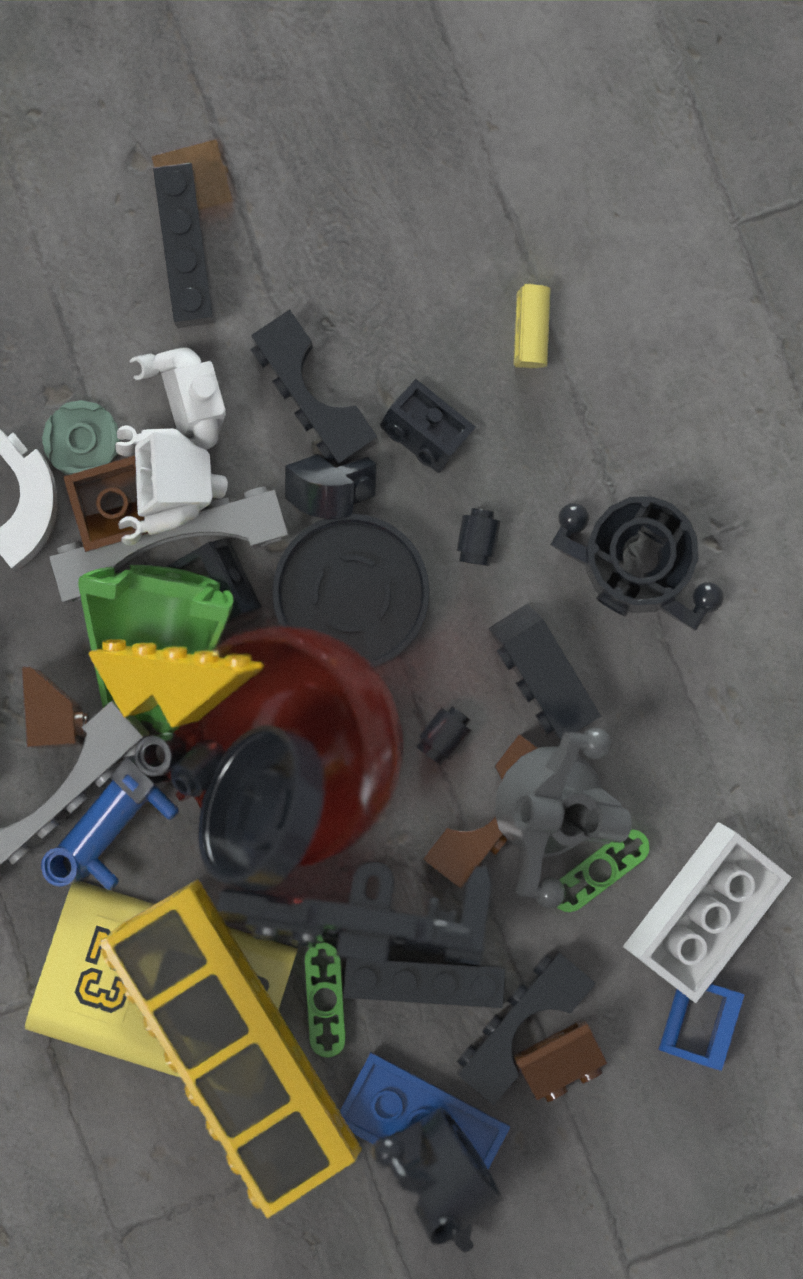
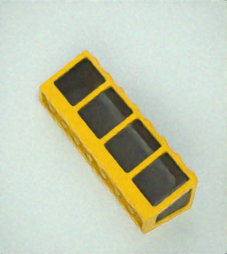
(230, 1048)

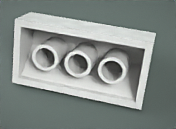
(707, 911)

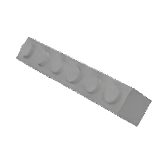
(251, 519)
(106, 742)

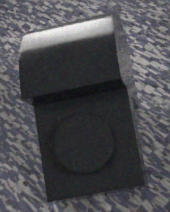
(329, 491)

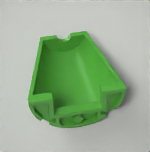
(156, 608)

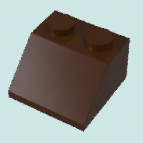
(102, 500)
(50, 713)
(561, 1060)

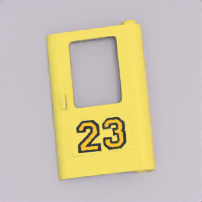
(84, 998)

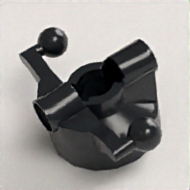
(605, 551)
(445, 1173)

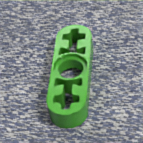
(629, 860)
(318, 1029)

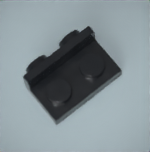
(426, 426)

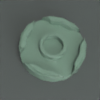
(80, 437)

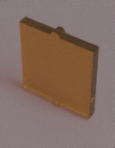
(208, 168)

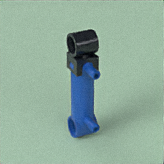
(133, 784)

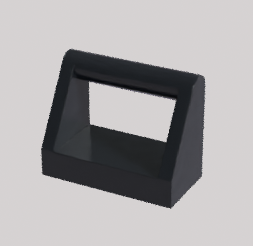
(227, 570)

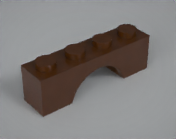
(460, 851)

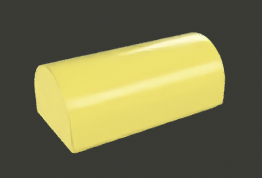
(532, 326)

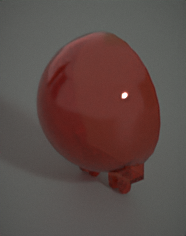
(332, 700)

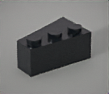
(543, 672)

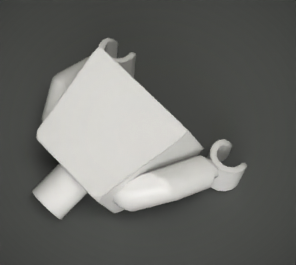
(190, 391)
(170, 478)

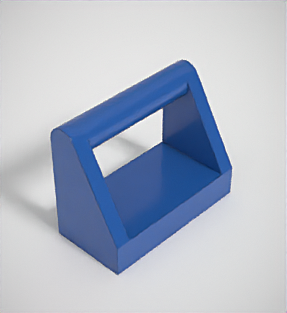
(721, 1032)

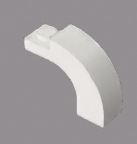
(37, 508)

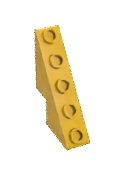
(179, 682)

